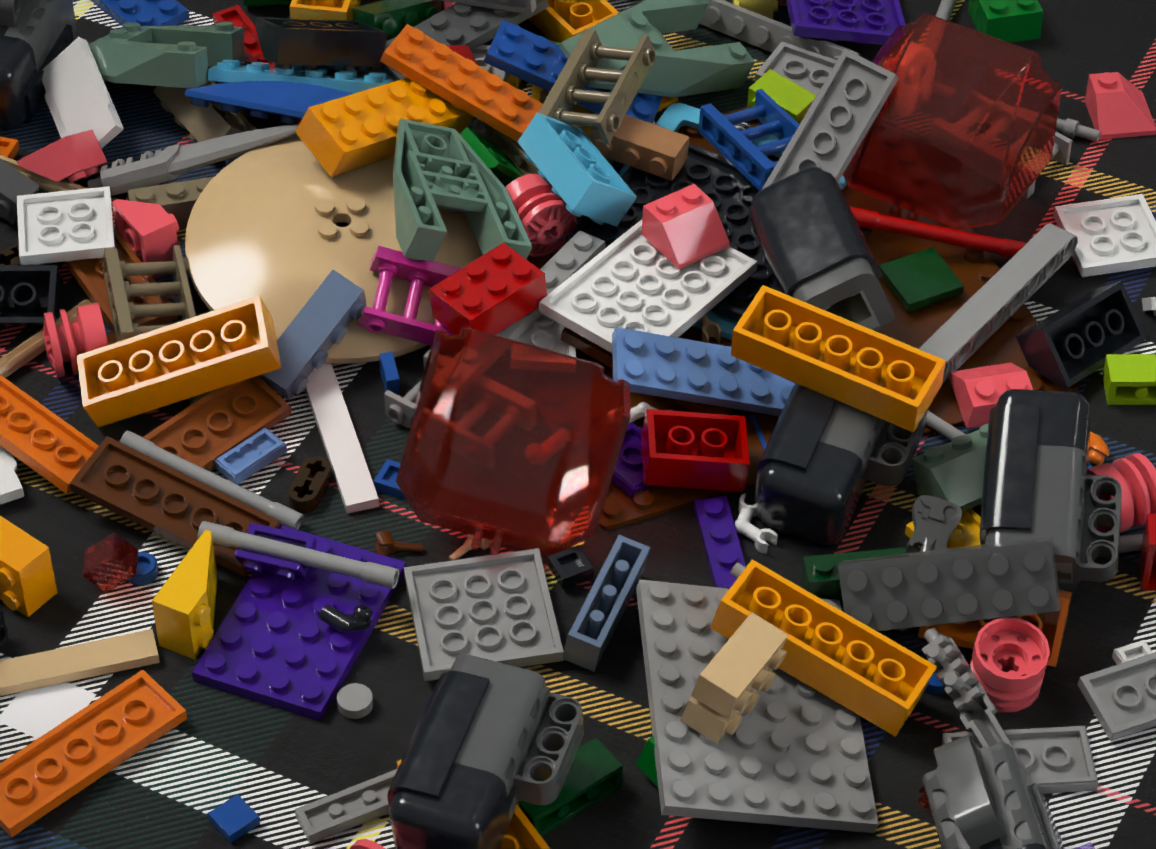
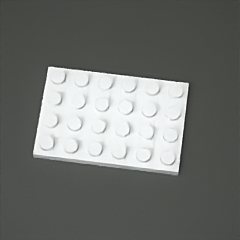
(642, 290)

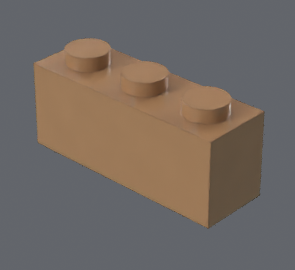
(645, 147)

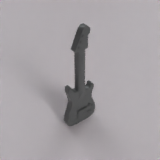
(933, 523)

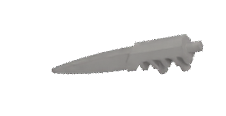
(177, 160)
(965, 689)

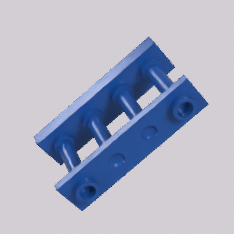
(736, 144)

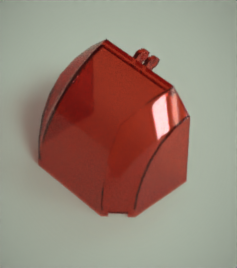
(960, 126)
(512, 442)

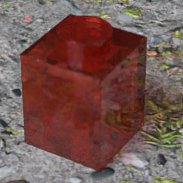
(110, 562)

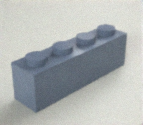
(314, 332)
(606, 603)

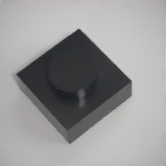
(570, 566)

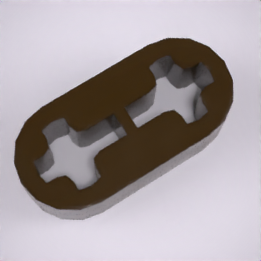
(316, 486)

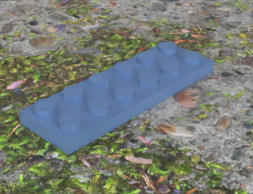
(695, 373)

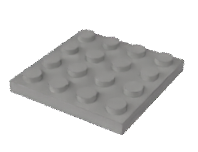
(483, 609)

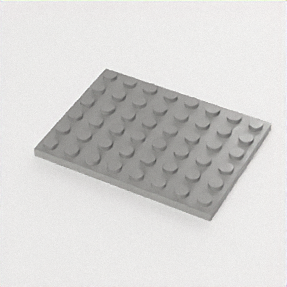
(788, 761)

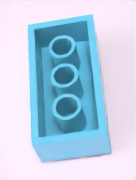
(576, 170)

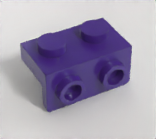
(283, 569)

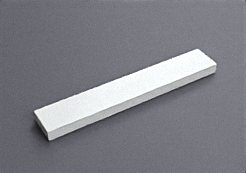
(340, 440)

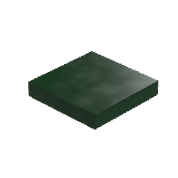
(921, 279)

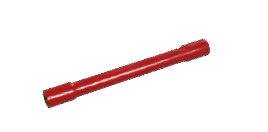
(873, 220)

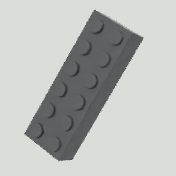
(951, 584)

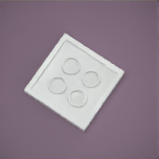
(64, 225)
(1111, 234)

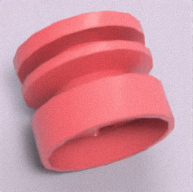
(541, 213)
(73, 338)
(1138, 488)
(1010, 662)

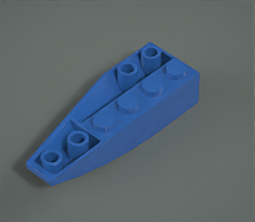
(263, 98)

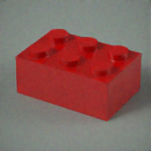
(488, 292)
(695, 450)

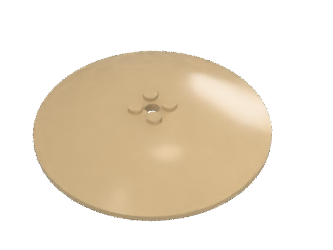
(274, 234)

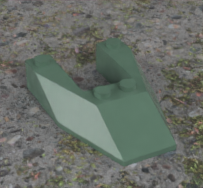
(166, 53)
(674, 71)
(442, 172)

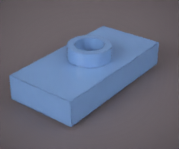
(250, 456)

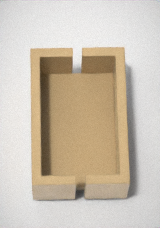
(735, 678)

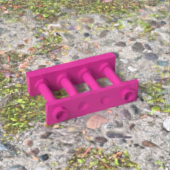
(419, 273)

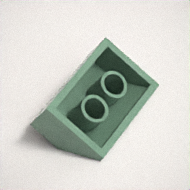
(954, 470)

